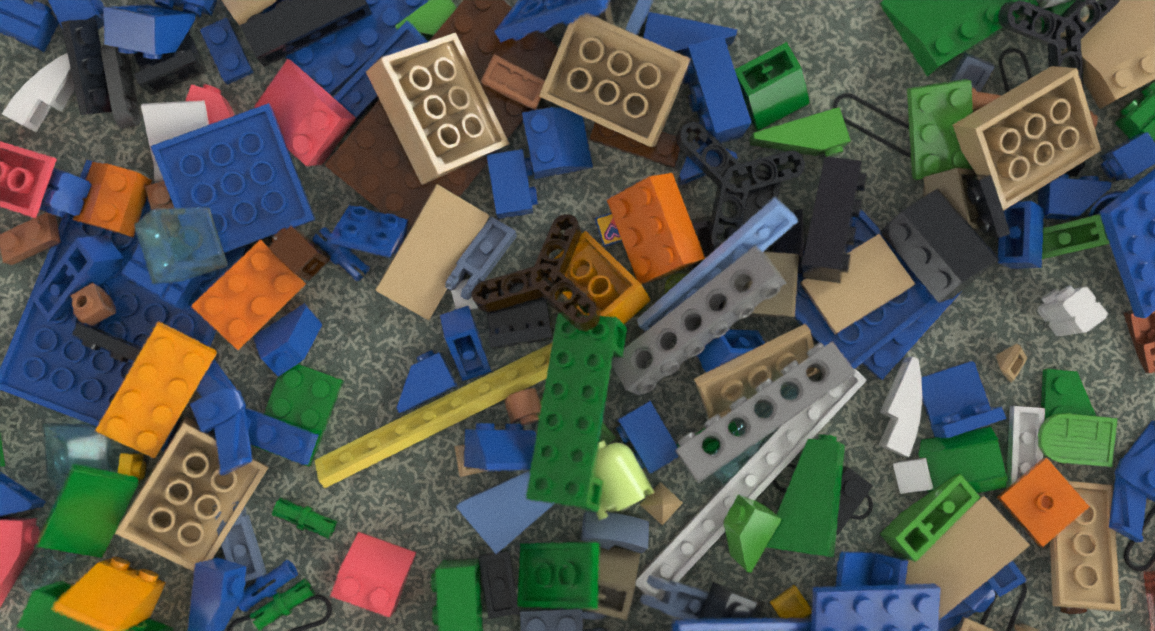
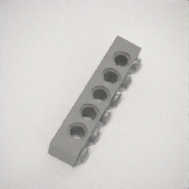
(702, 305)
(834, 371)

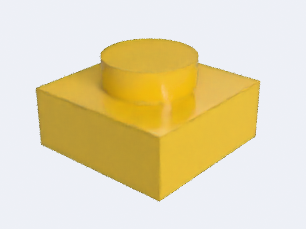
(132, 465)

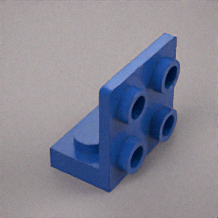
(370, 231)
(957, 401)
(870, 569)

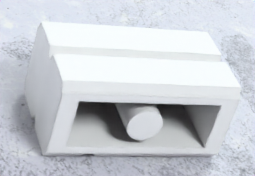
(1071, 310)

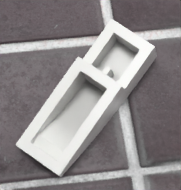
(46, 89)
(904, 408)

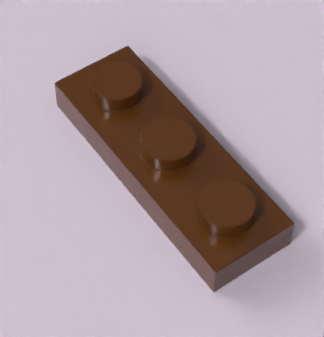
(663, 153)

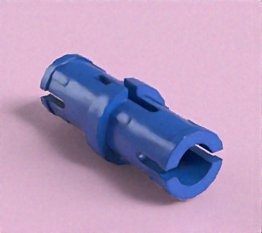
(341, 255)
(282, 574)

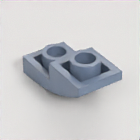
(616, 529)

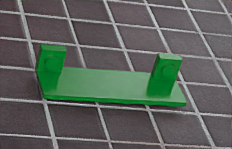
(574, 414)

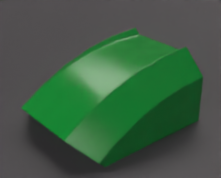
(971, 454)

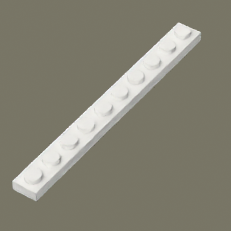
(749, 482)

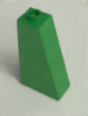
(812, 500)

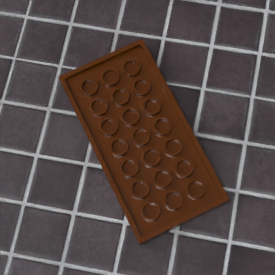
(373, 156)

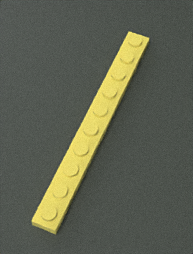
(433, 417)

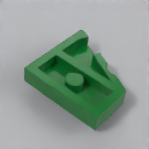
(1064, 393)

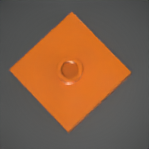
(1043, 502)

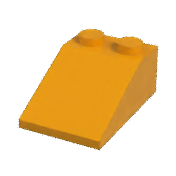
(604, 281)
(112, 596)

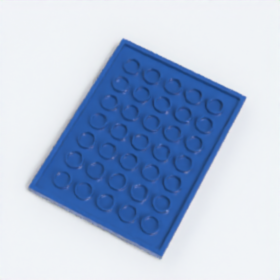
(60, 373)

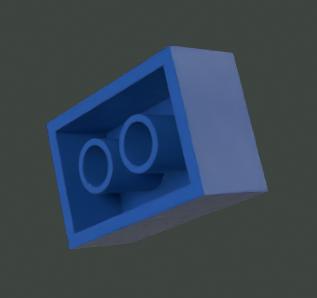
(716, 90)

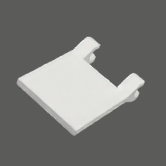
(172, 120)

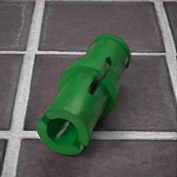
(304, 518)
(282, 604)

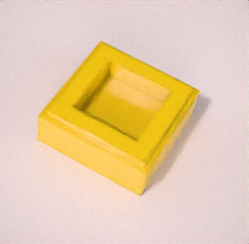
(791, 604)

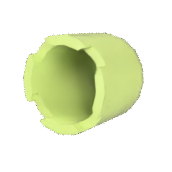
(621, 476)

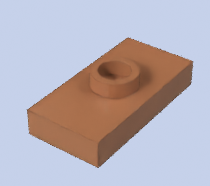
(513, 82)

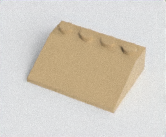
(1119, 51)
(615, 78)
(437, 107)
(1030, 134)
(177, 499)

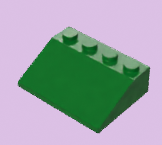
(945, 29)

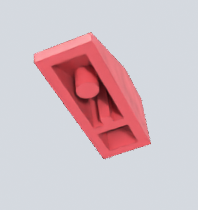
(17, 543)

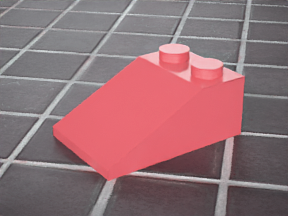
(306, 114)
(23, 178)

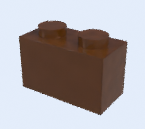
(298, 252)

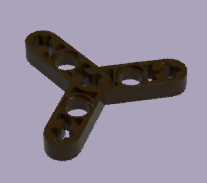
(548, 268)

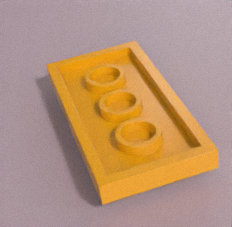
(156, 390)

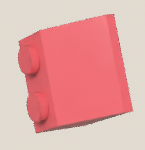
(373, 574)

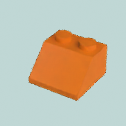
(114, 198)

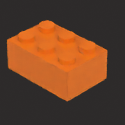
(655, 228)
(248, 295)

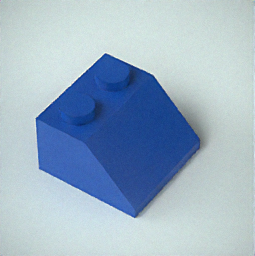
(146, 29)
(556, 141)
(499, 448)

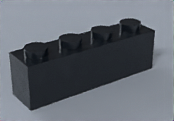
(298, 25)
(832, 220)

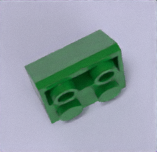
(772, 86)

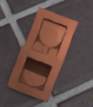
(1143, 337)

